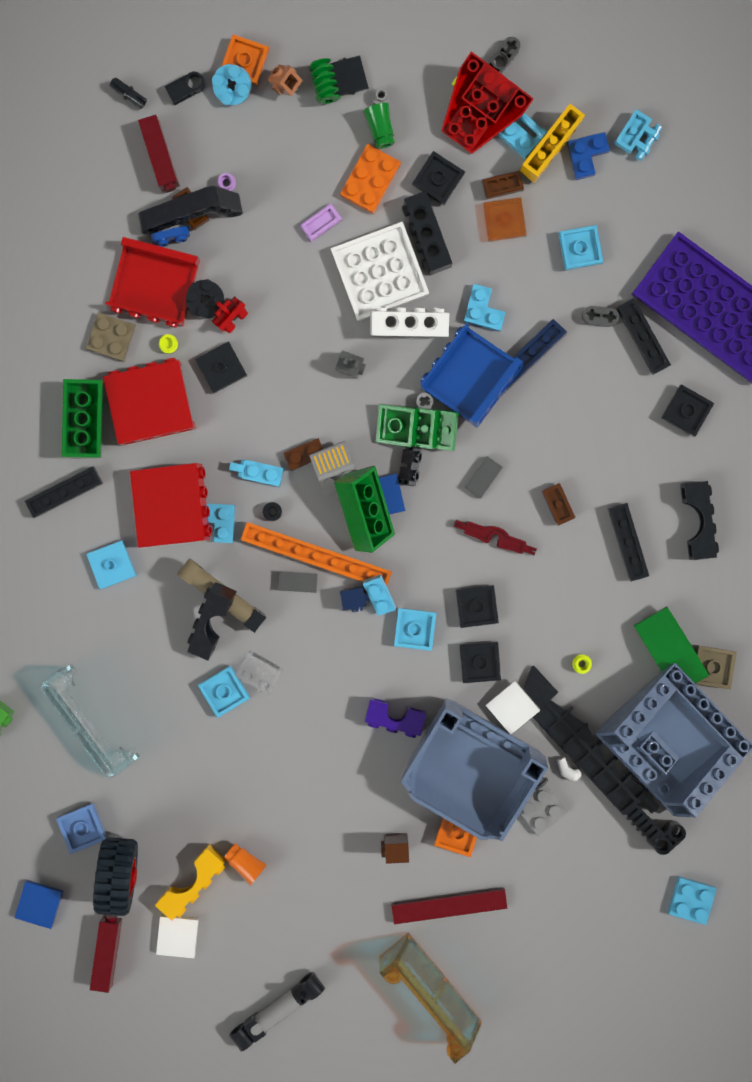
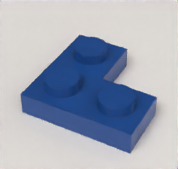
(582, 151)

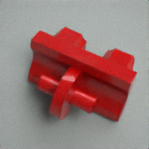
(227, 312)

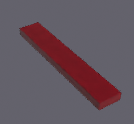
(449, 906)

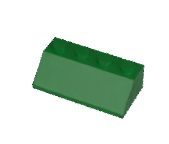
(82, 418)
(364, 509)

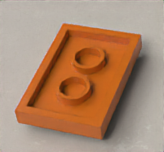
(370, 178)

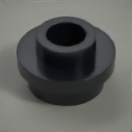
(267, 507)

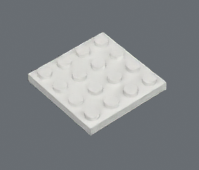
(380, 270)

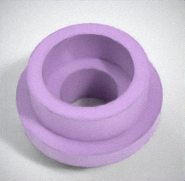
(226, 177)

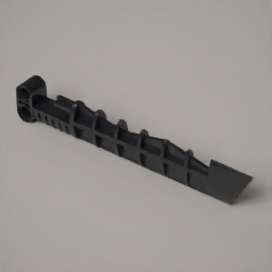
(580, 745)

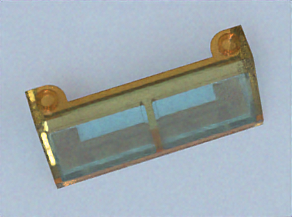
(414, 967)

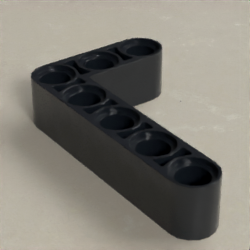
(190, 206)

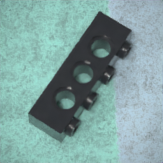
(421, 203)

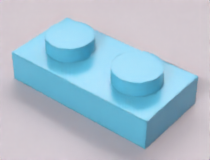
(379, 595)

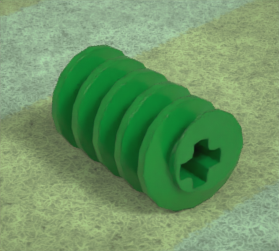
(323, 81)

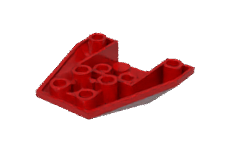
(482, 104)

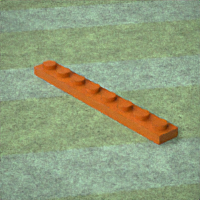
(312, 554)

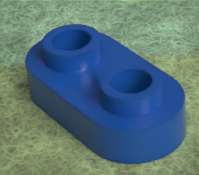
(176, 234)

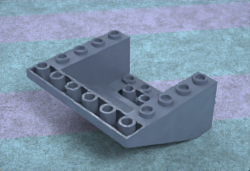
(675, 742)

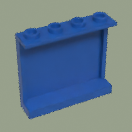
(470, 375)

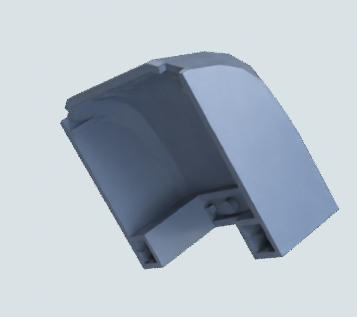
(473, 772)

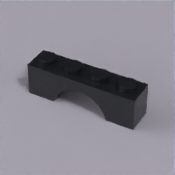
(703, 543)
(204, 639)

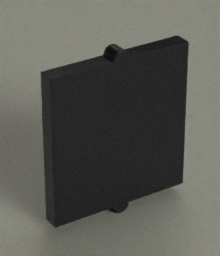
(349, 76)

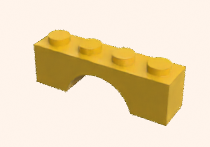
(175, 899)

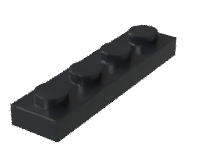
(643, 336)
(63, 492)
(628, 542)

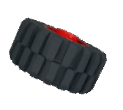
(115, 876)

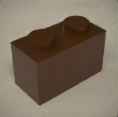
(395, 848)

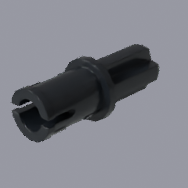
(128, 93)

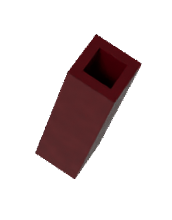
(159, 153)
(105, 953)

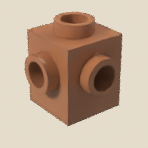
(284, 80)

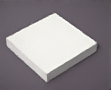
(512, 707)
(177, 936)

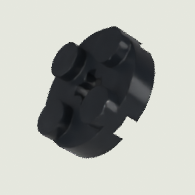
(193, 298)

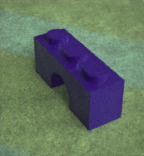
(410, 723)

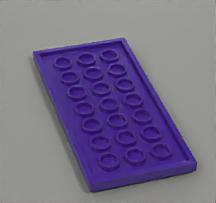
(702, 301)

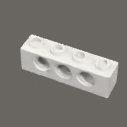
(439, 327)

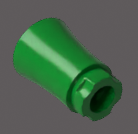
(380, 124)

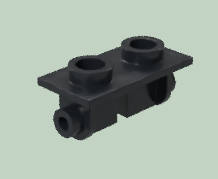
(410, 474)

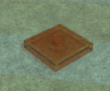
(504, 219)

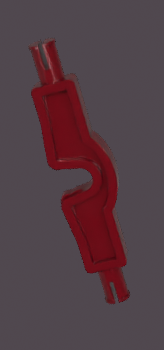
(504, 540)

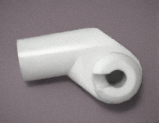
(565, 771)

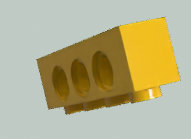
(552, 143)

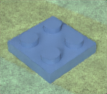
(81, 828)

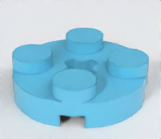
(242, 86)

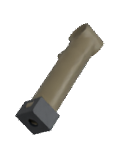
(242, 610)

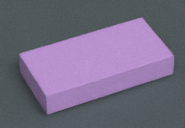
(321, 222)

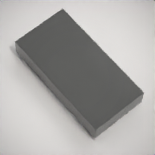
(483, 477)
(297, 582)

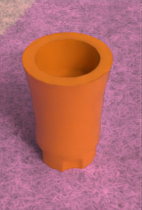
(244, 863)

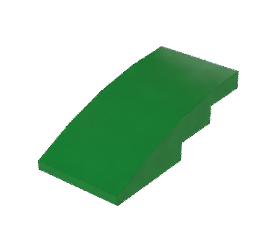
(417, 427)
(669, 644)

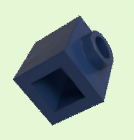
(354, 599)

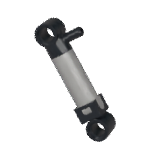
(259, 1023)

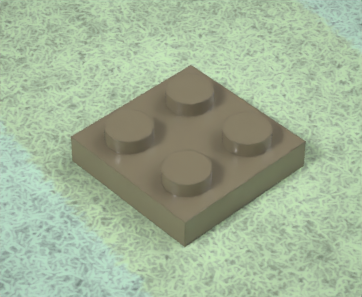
(111, 337)
(718, 664)

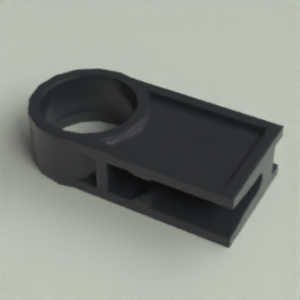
(179, 89)

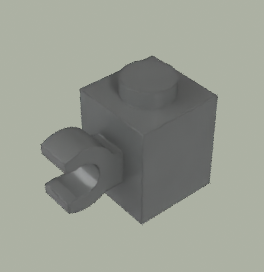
(350, 364)

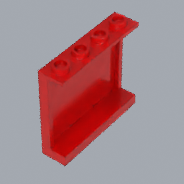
(153, 282)
(148, 402)
(170, 505)

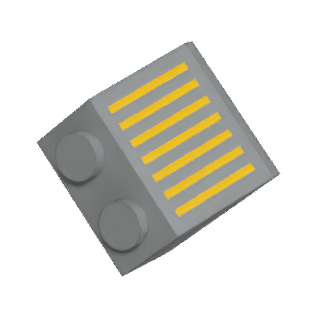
(331, 465)

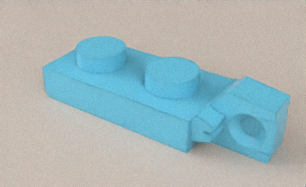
(258, 472)

